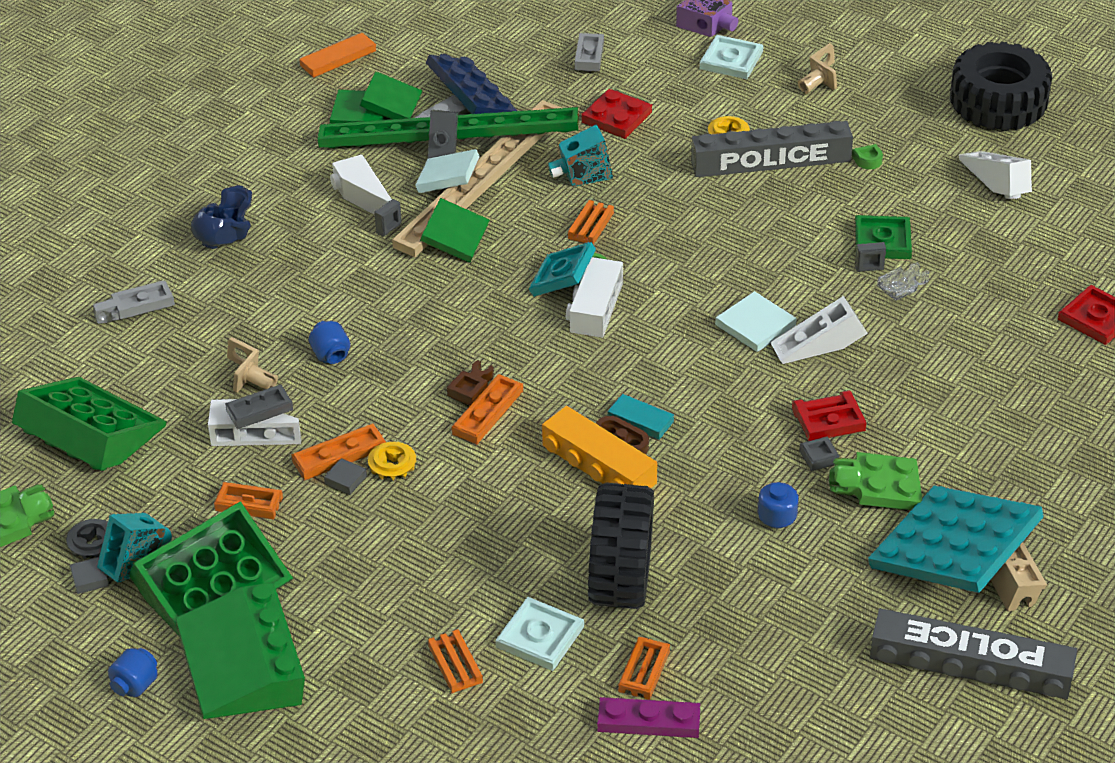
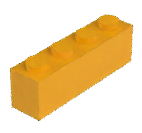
(596, 450)

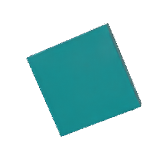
(562, 269)

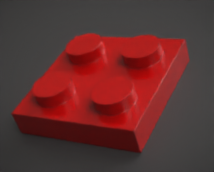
(617, 113)

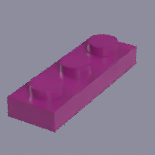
(649, 717)

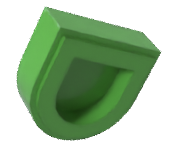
(868, 157)

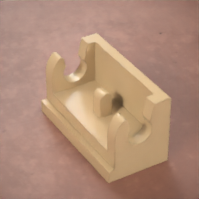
(1019, 579)

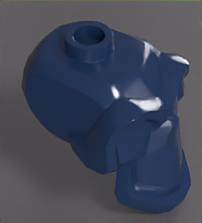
(223, 222)

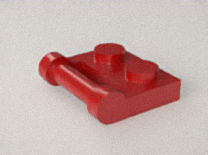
(829, 416)

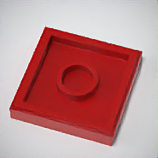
(1091, 314)

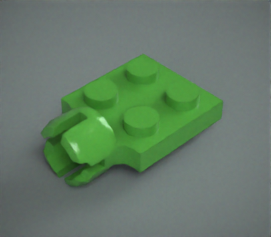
(878, 480)
(21, 511)

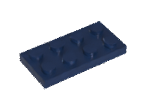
(469, 84)

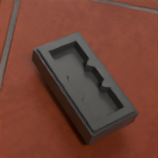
(442, 133)
(259, 406)

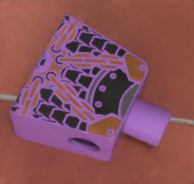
(706, 16)

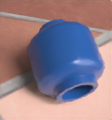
(329, 342)
(778, 505)
(132, 672)

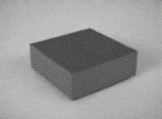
(388, 217)
(870, 256)
(818, 453)
(345, 476)
(88, 576)

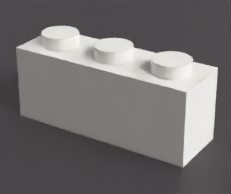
(595, 297)

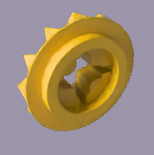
(725, 123)
(393, 451)

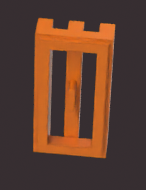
(607, 213)
(255, 507)
(447, 642)
(637, 686)

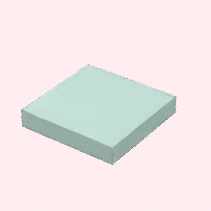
(731, 56)
(447, 171)
(755, 321)
(540, 633)

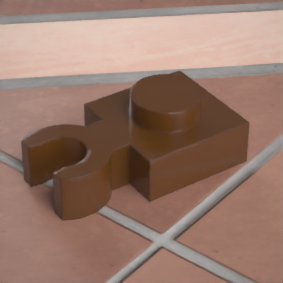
(469, 386)

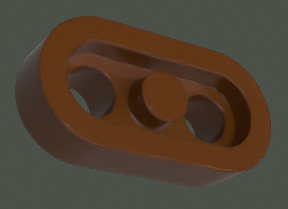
(625, 431)

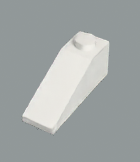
(1000, 172)
(359, 183)
(821, 333)
(272, 431)

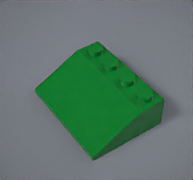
(85, 421)
(207, 565)
(241, 653)

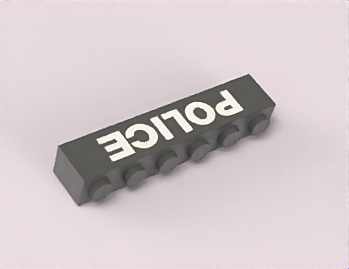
(771, 148)
(973, 653)

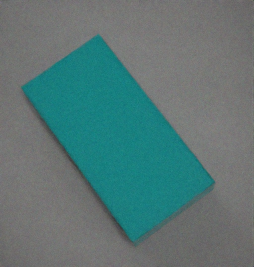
(642, 415)

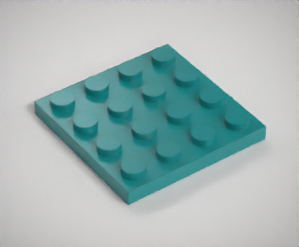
(956, 538)

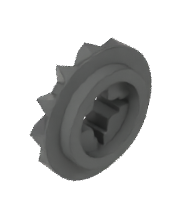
(84, 532)

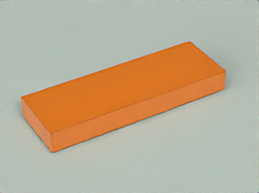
(337, 54)
(487, 409)
(325, 455)

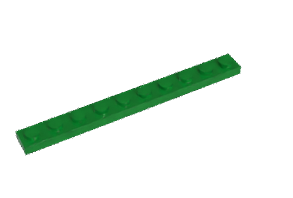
(469, 126)

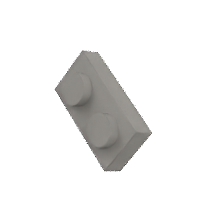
(589, 52)

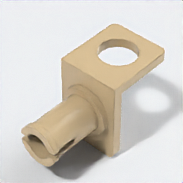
(820, 71)
(248, 367)

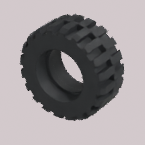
(1000, 86)
(620, 545)

